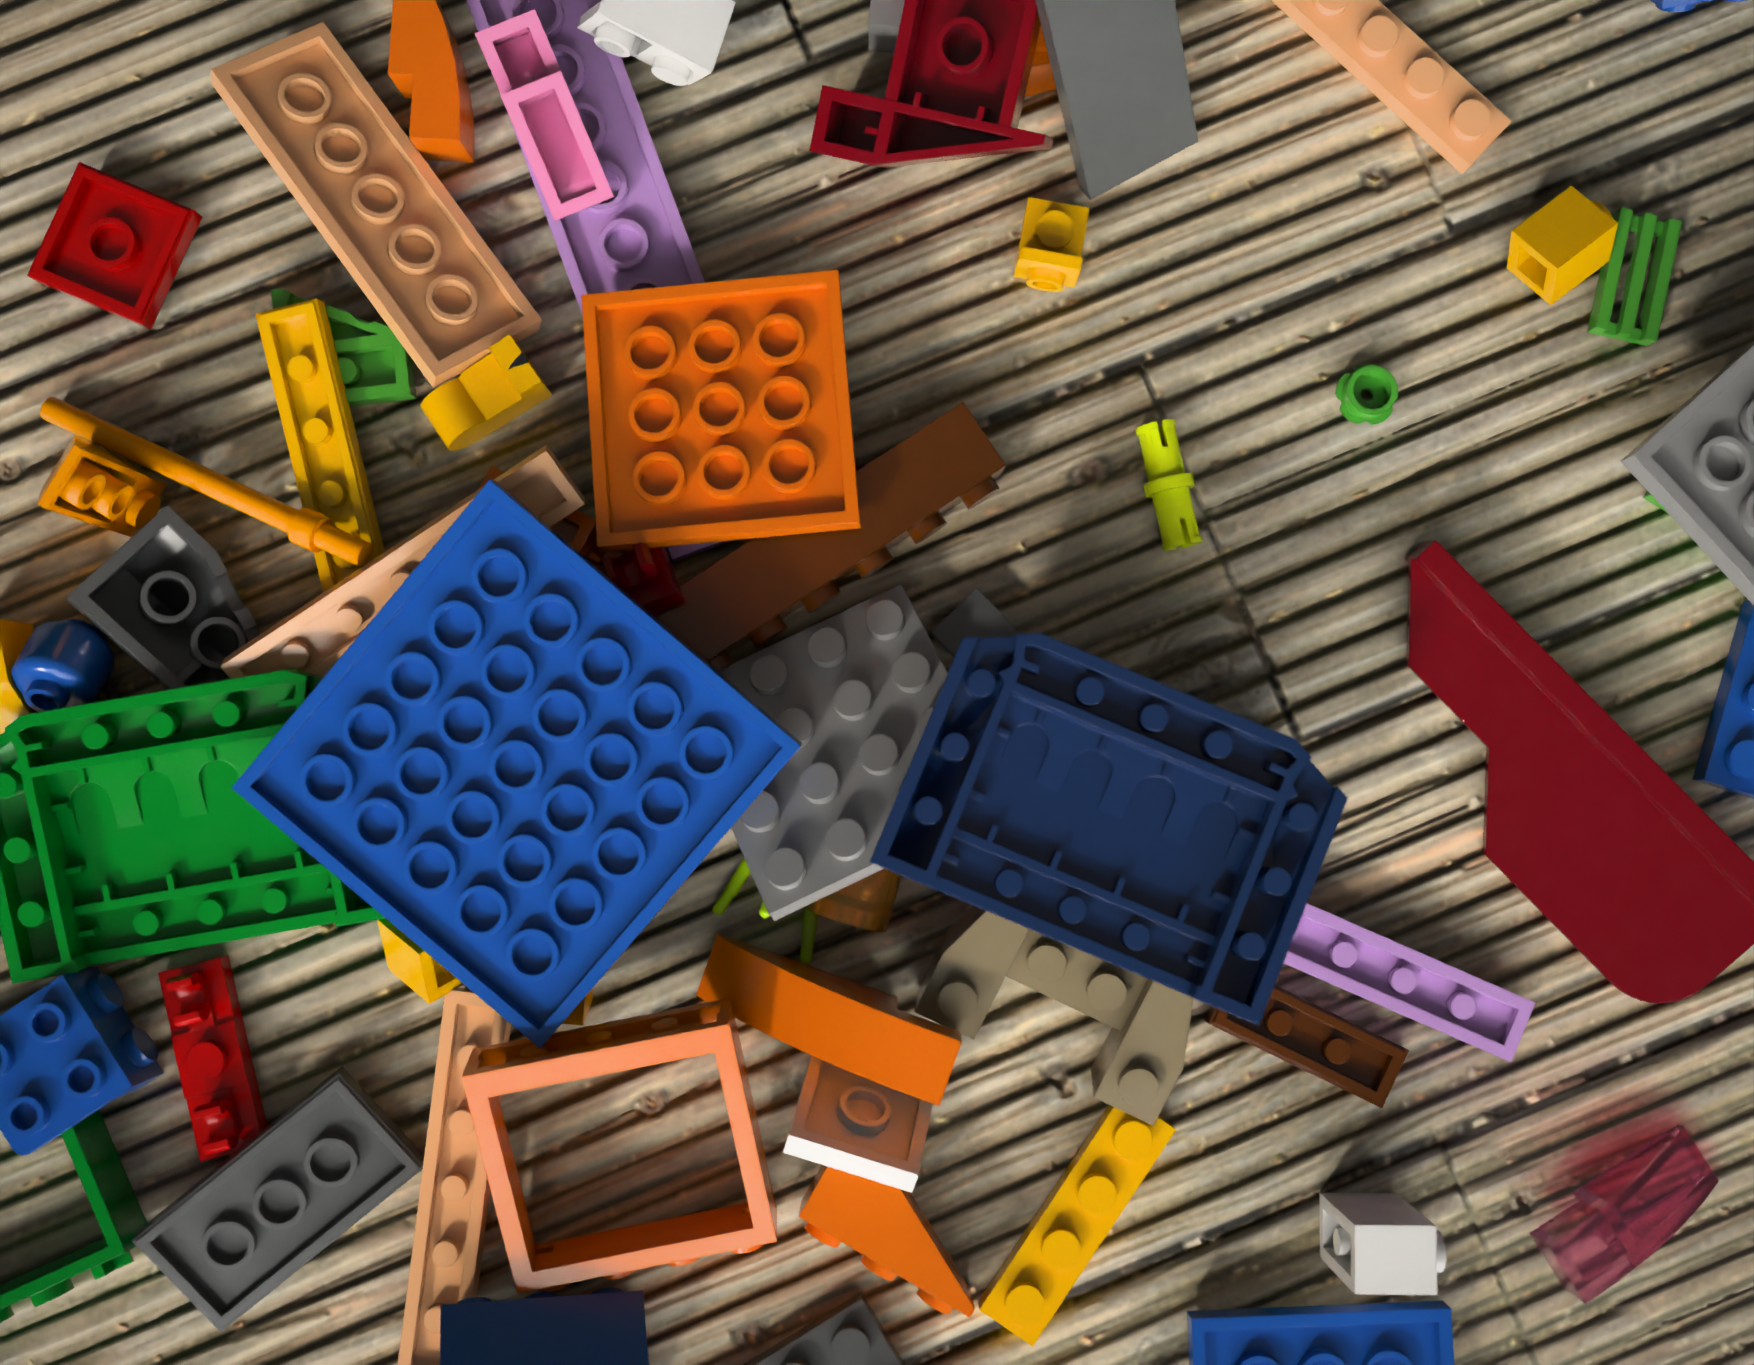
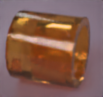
(863, 903)

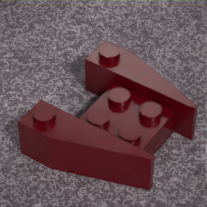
(949, 89)

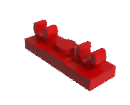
(213, 1056)

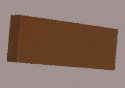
(1320, 1044)

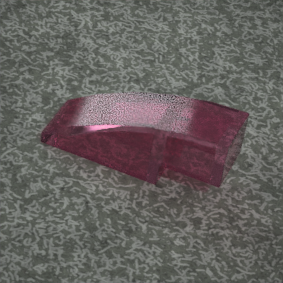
(1626, 1214)

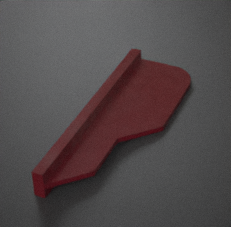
(1576, 802)

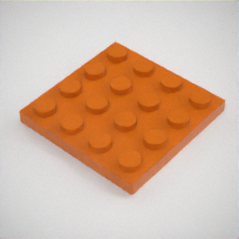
(720, 411)

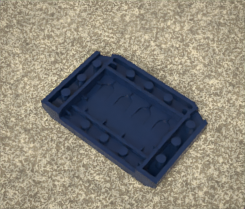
(1114, 817)

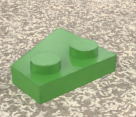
(369, 356)

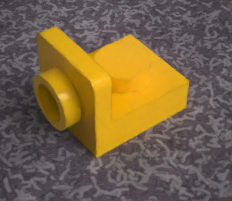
(1051, 244)

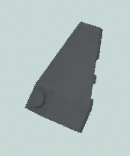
(167, 604)

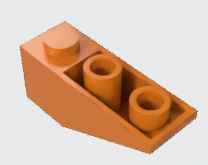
(889, 1233)

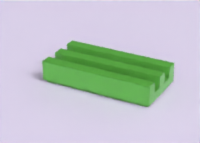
(1657, 285)

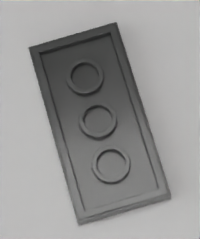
(1118, 85)
(280, 1199)

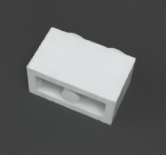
(1380, 1244)

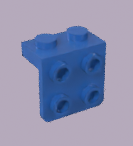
(68, 1057)

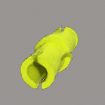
(1168, 485)

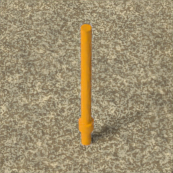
(304, 526)

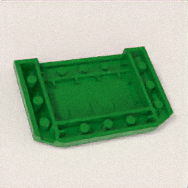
(135, 841)

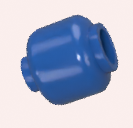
(62, 665)

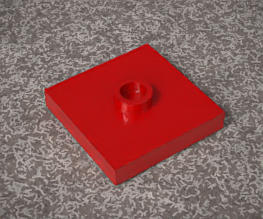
(114, 245)

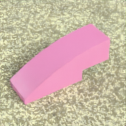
(544, 114)

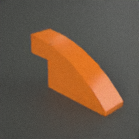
(832, 1018)

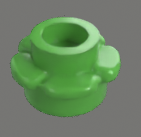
(1382, 388)

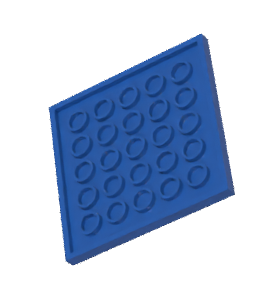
(516, 763)

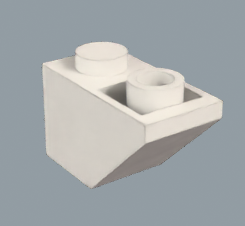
(670, 35)

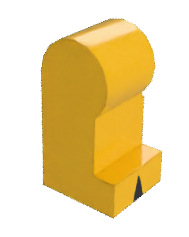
(485, 396)

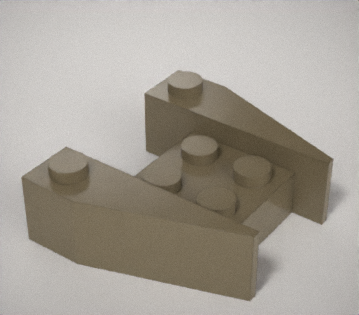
(1146, 1018)

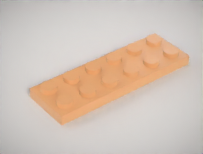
(375, 201)

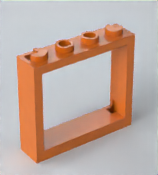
(602, 1051)

